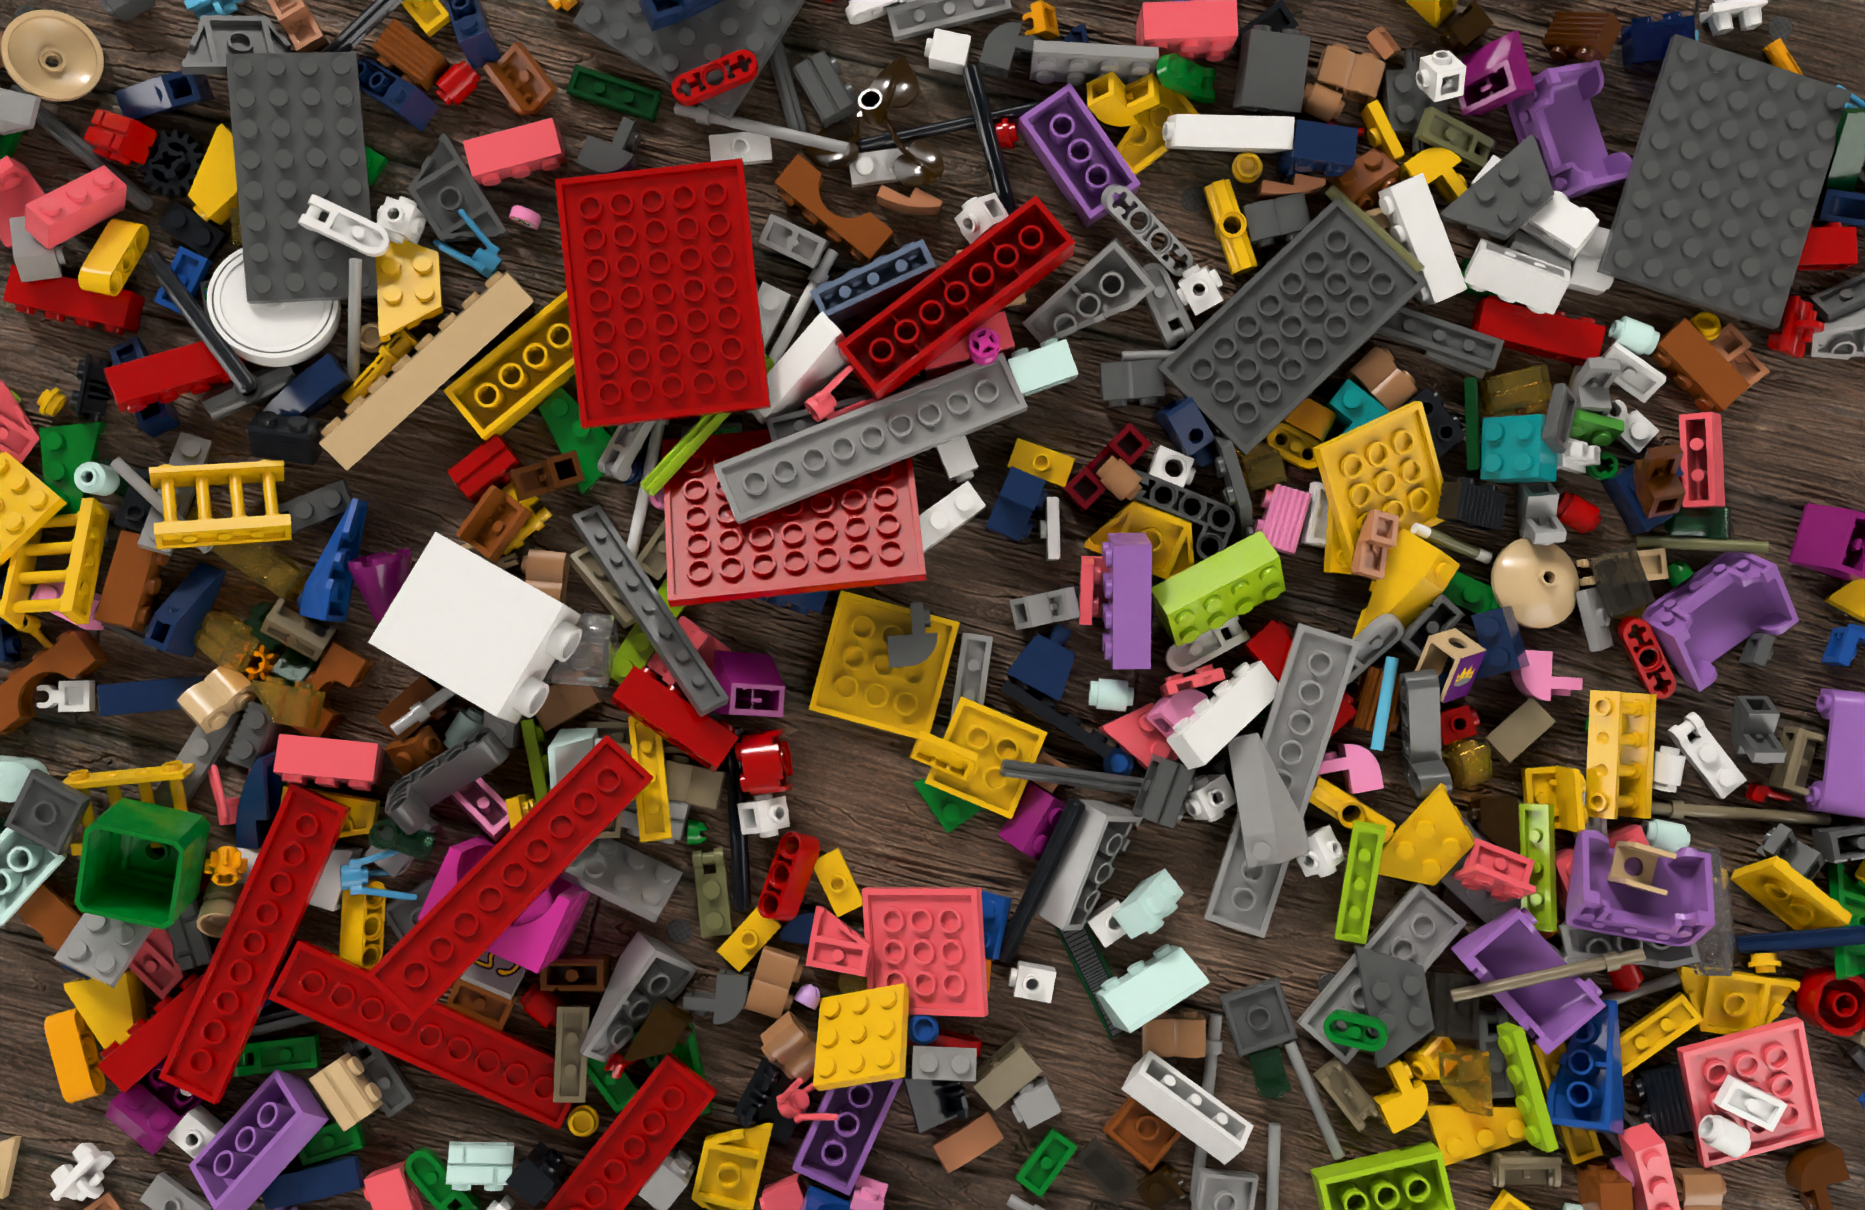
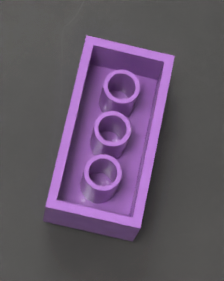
(1076, 152)
(1128, 603)
(258, 1142)
(838, 1148)

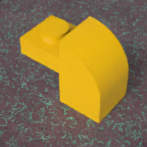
(1120, 103)
(1437, 168)
(1405, 1102)

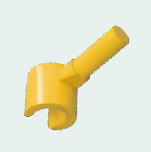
(33, 628)

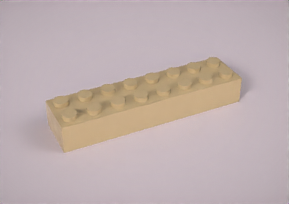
(428, 369)

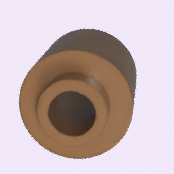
(1322, 102)
(1119, 478)

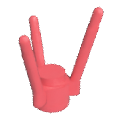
(822, 403)
(226, 807)
(796, 1101)

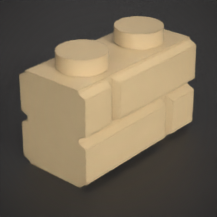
(347, 1091)

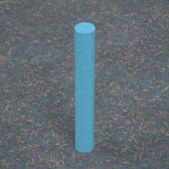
(1384, 703)

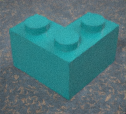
(1353, 406)

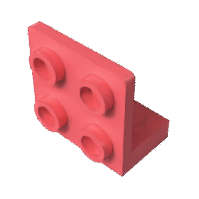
(16, 190)
(1091, 591)

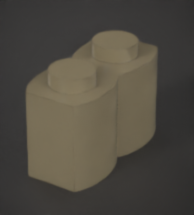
(693, 782)

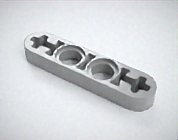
(1149, 228)

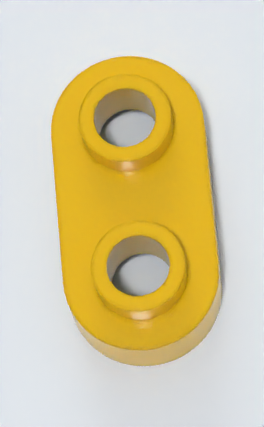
(1294, 444)

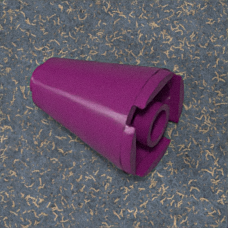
(381, 578)

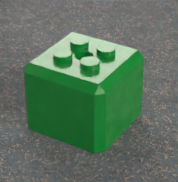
(126, 878)

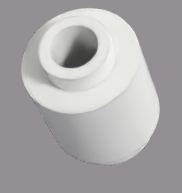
(1668, 769)
(1724, 1135)

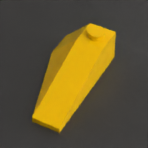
(1411, 581)

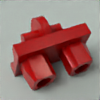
(1797, 329)

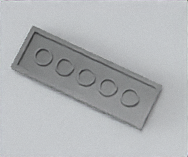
(1412, 931)

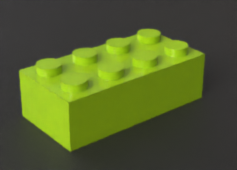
(1219, 589)
(1388, 1180)

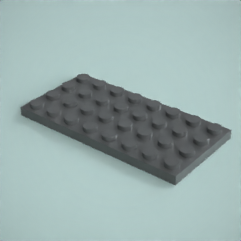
(294, 138)
(1291, 326)

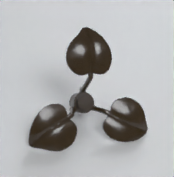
(895, 87)

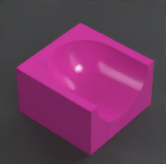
(539, 932)

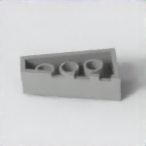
(1086, 863)

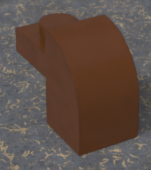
(547, 476)
(1657, 481)
(1814, 1169)

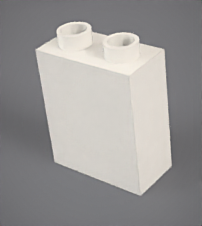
(478, 630)

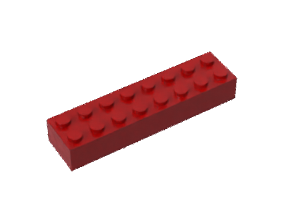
(956, 298)

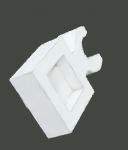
(1637, 429)
(70, 696)

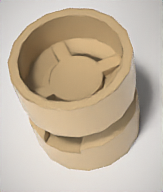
(217, 908)

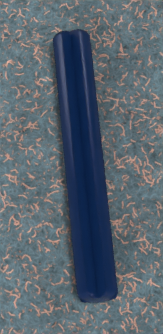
(1801, 939)

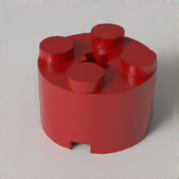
(764, 762)
(1831, 1002)

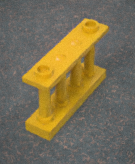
(222, 531)
(79, 576)
(1620, 754)
(172, 771)

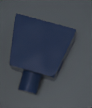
(1178, 420)
(1045, 663)

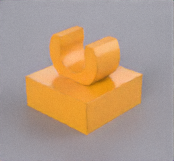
(1044, 20)

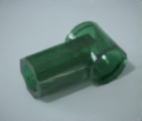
(1703, 523)
(416, 845)

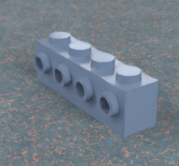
(874, 283)

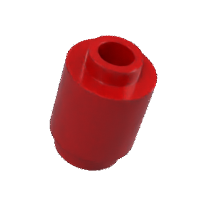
(457, 83)
(1577, 512)
(1626, 978)
(541, 1005)

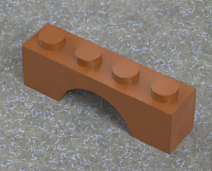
(863, 235)
(73, 656)

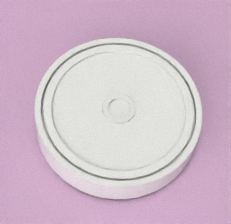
(267, 331)

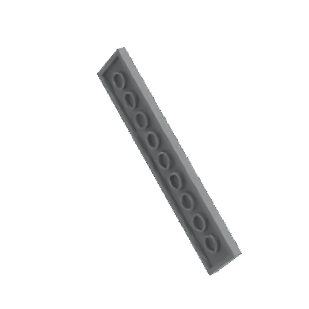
(869, 438)
(1296, 742)

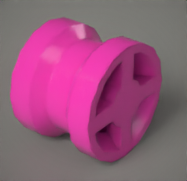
(984, 339)

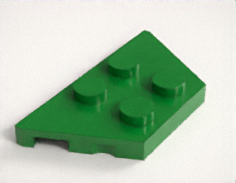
(1851, 896)

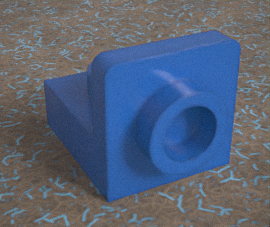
(1842, 645)

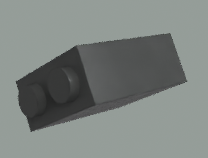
(1271, 71)

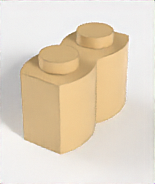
(217, 698)

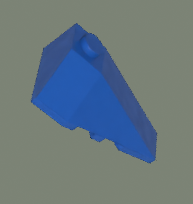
(331, 583)
(1590, 1078)

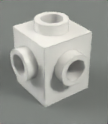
(1441, 75)
(980, 216)
(401, 220)
(1199, 300)
(1209, 797)
(764, 815)
(1323, 853)

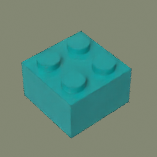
(1515, 451)

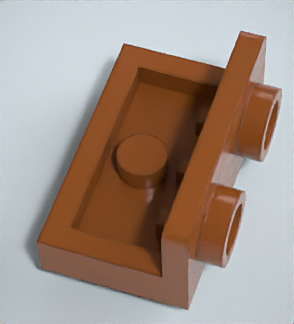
(521, 80)
(1366, 178)
(493, 523)
(415, 751)
(481, 1004)

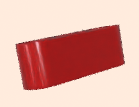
(788, 876)

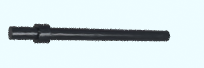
(941, 127)

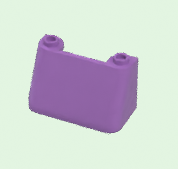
(1567, 129)
(1717, 612)
(1844, 770)
(1631, 913)
(1515, 947)

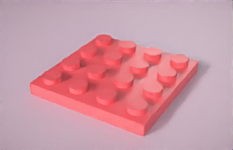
(931, 944)
(1768, 1058)

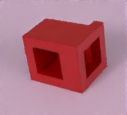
(1468, 718)

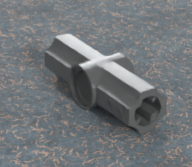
(230, 400)

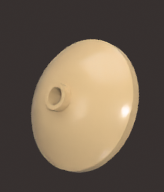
(54, 37)
(1520, 583)

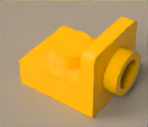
(1425, 1061)

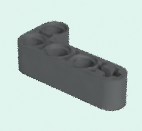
(1201, 520)
(1422, 732)
(414, 794)

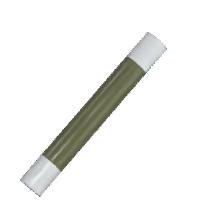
(1451, 543)

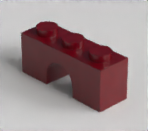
(1085, 486)

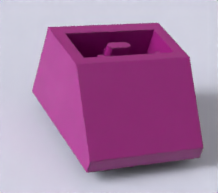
(1495, 75)
(1831, 541)
(750, 684)
(1033, 821)
(150, 1110)

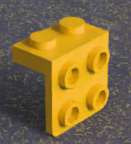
(1560, 787)

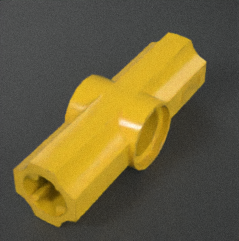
(1224, 209)
(1335, 800)

